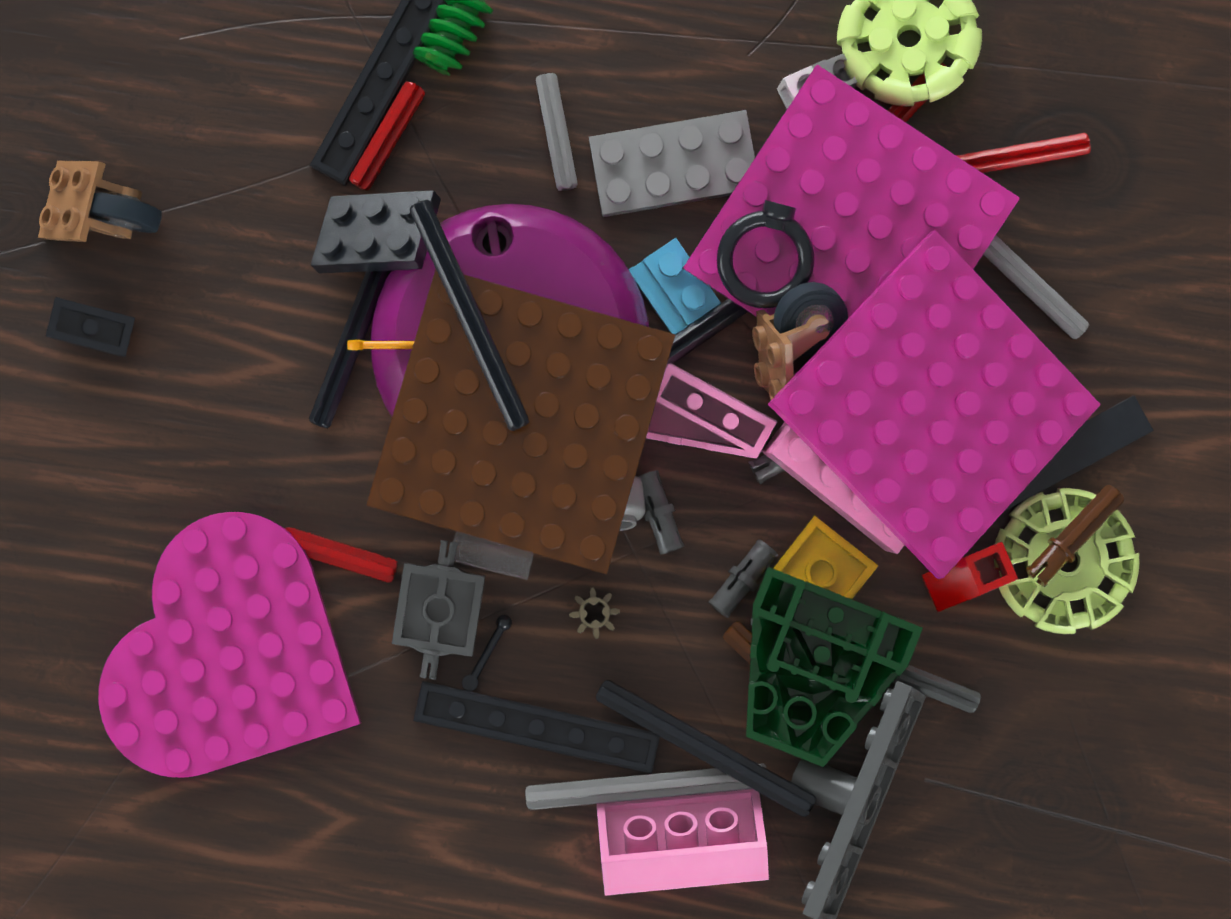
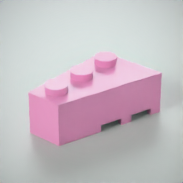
(706, 417)

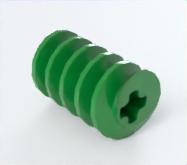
(450, 34)

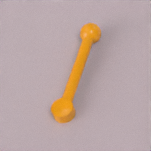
(360, 344)

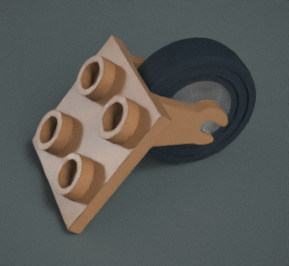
(74, 200)
(797, 328)

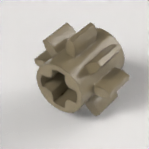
(593, 601)

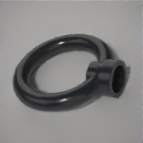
(772, 216)

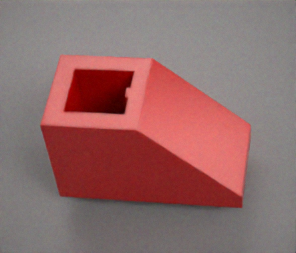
(971, 577)

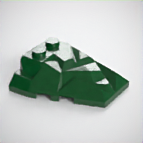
(818, 665)

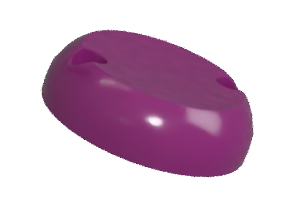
(542, 257)

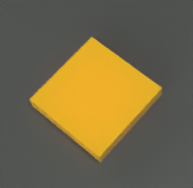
(826, 560)

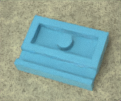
(672, 291)

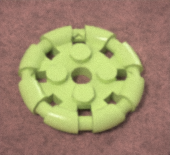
(903, 61)
(1084, 579)

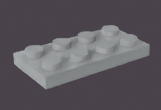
(671, 162)

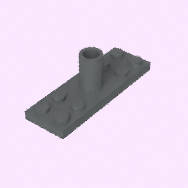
(856, 799)

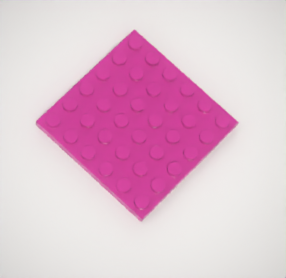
(860, 191)
(935, 404)

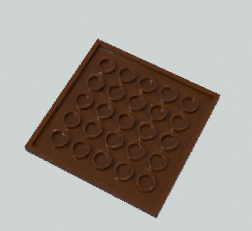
(562, 476)

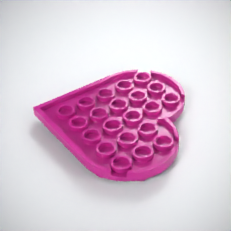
(231, 659)

